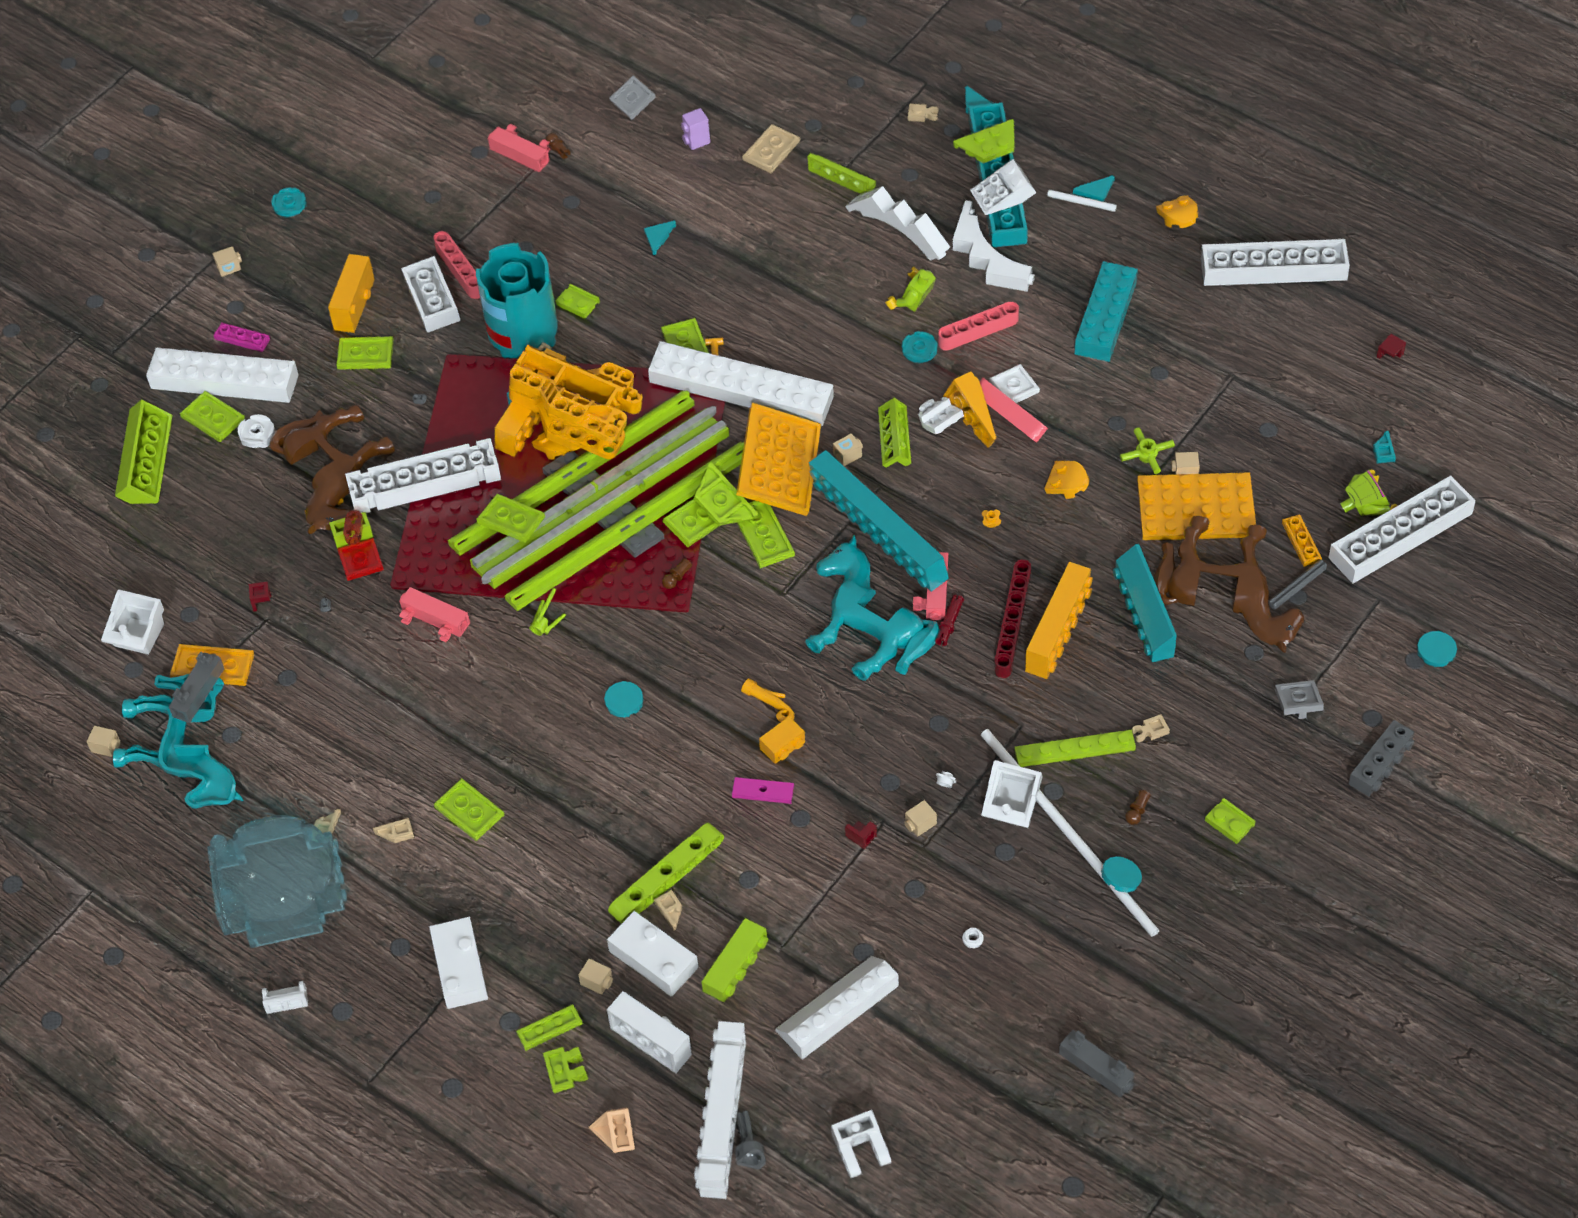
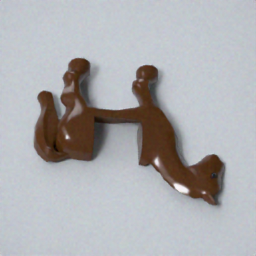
(330, 482)
(1251, 590)

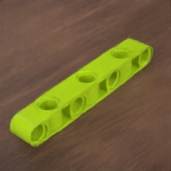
(677, 863)

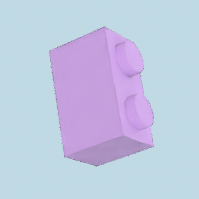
(695, 129)

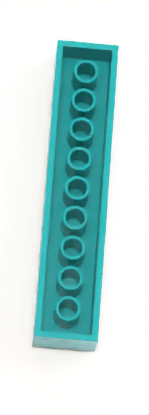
(1007, 225)
(878, 521)

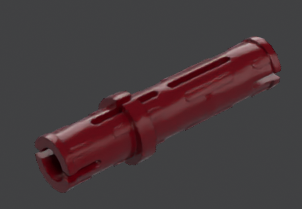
(947, 626)

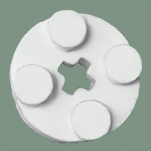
(259, 439)

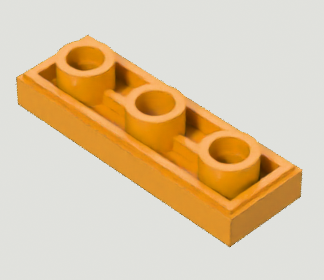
(1301, 540)

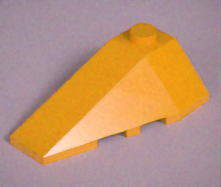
(968, 395)

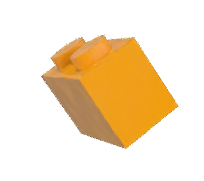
(782, 740)

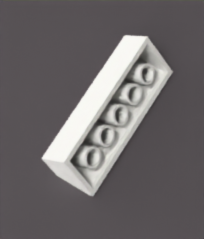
(838, 1006)

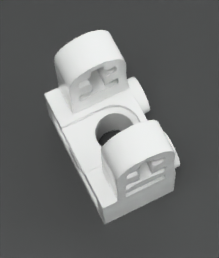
(857, 1131)

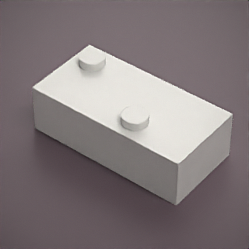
(430, 294)
(652, 953)
(458, 963)
(649, 1032)

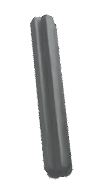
(1297, 584)

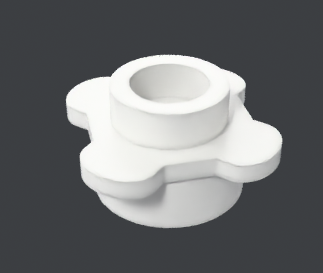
(945, 779)

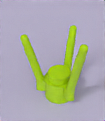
(540, 624)

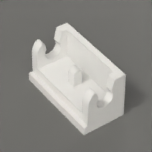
(285, 998)

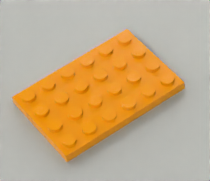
(778, 459)
(1172, 501)

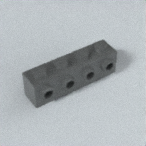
(1381, 758)

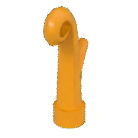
(772, 698)

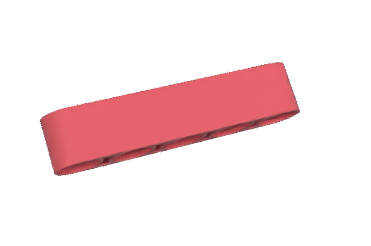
(457, 263)
(978, 326)
(1012, 411)

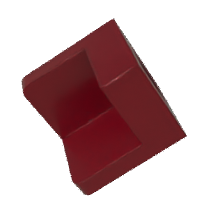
(1392, 346)
(259, 593)
(861, 834)

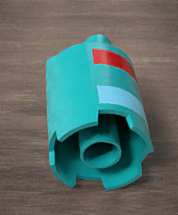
(517, 300)

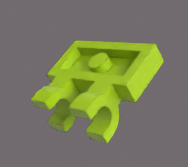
(559, 1071)

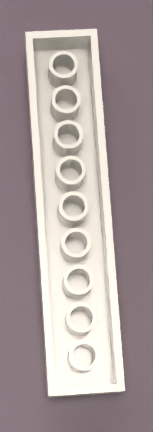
(740, 382)

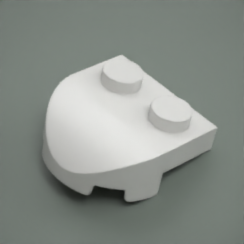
(938, 415)

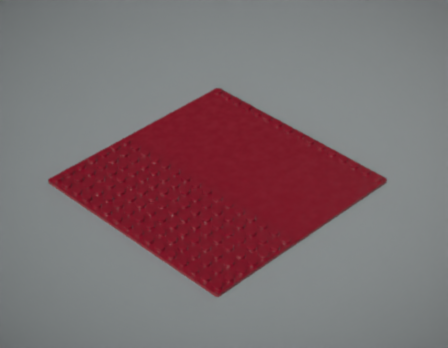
(467, 411)

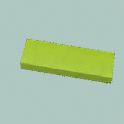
(549, 1027)

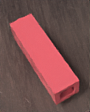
(519, 149)
(936, 600)
(435, 612)

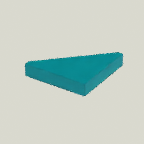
(974, 98)
(1095, 190)
(658, 234)

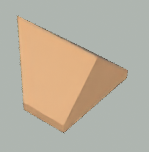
(615, 1130)

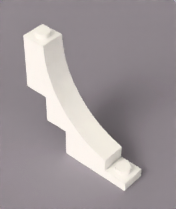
(899, 215)
(982, 256)

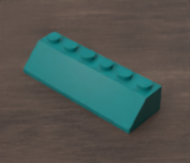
(1145, 604)

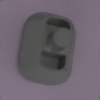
(419, 398)
(325, 605)

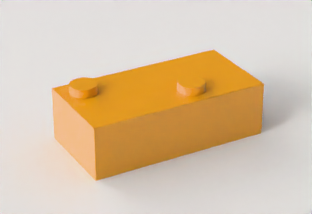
(351, 293)

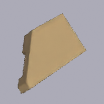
(328, 823)
(395, 831)
(669, 907)

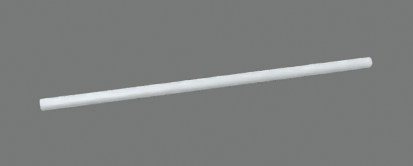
(1075, 839)

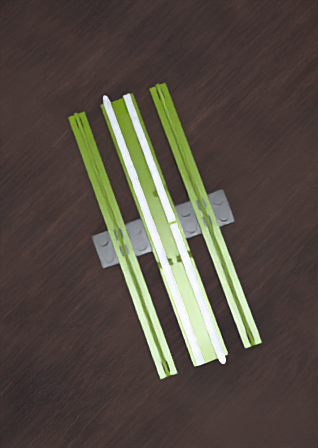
(602, 501)

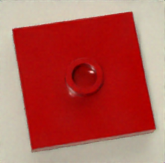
(360, 559)

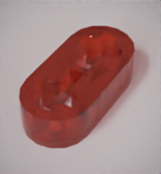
(349, 527)

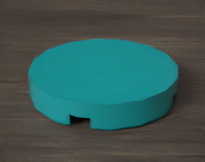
(288, 202)
(919, 347)
(1437, 648)
(623, 699)
(1121, 874)

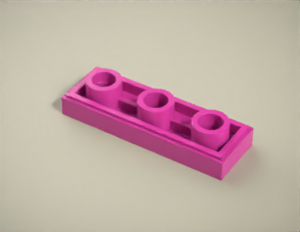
(241, 337)
(753, 790)

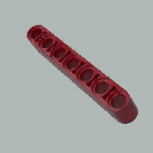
(1011, 627)

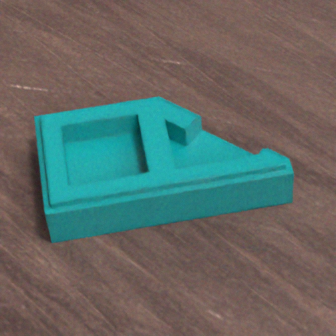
(1384, 449)

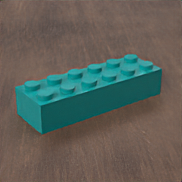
(1106, 311)

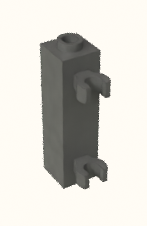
(196, 687)
(1097, 1063)

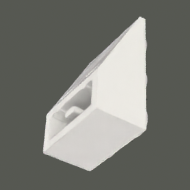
(1003, 189)

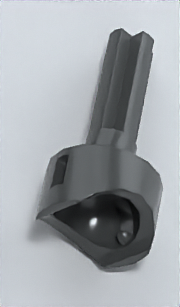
(749, 1152)

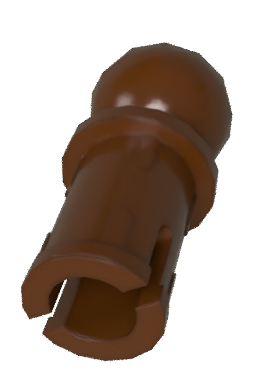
(557, 145)
(670, 580)
(1137, 808)

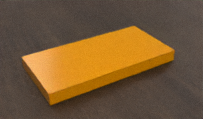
(235, 662)

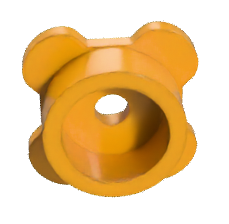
(991, 522)

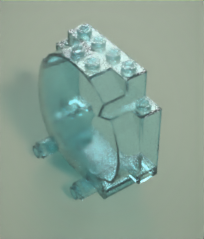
(276, 879)

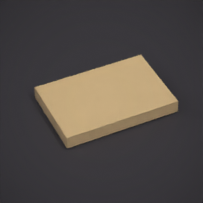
(771, 148)

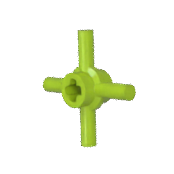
(1147, 450)

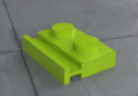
(577, 301)
(1230, 820)

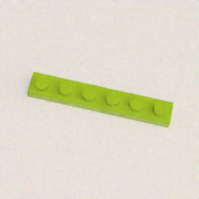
(1075, 748)

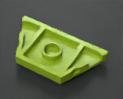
(989, 143)
(720, 500)

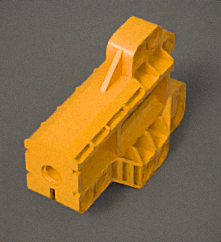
(568, 419)

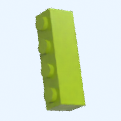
(734, 960)

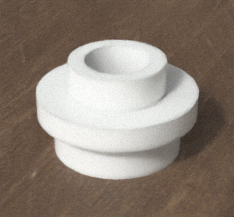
(972, 932)

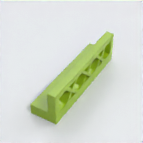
(840, 174)
(898, 430)

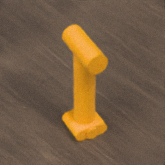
(714, 342)

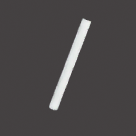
(1081, 200)

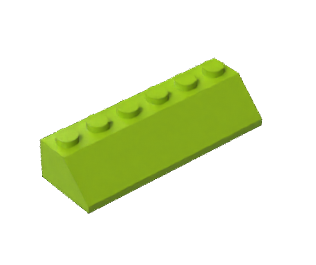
(143, 454)

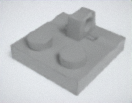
(632, 97)
(1299, 698)

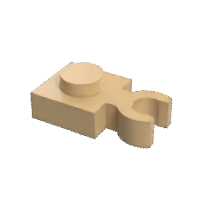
(919, 112)
(1152, 727)

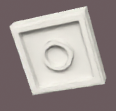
(1015, 383)

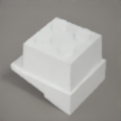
(134, 622)
(1011, 794)

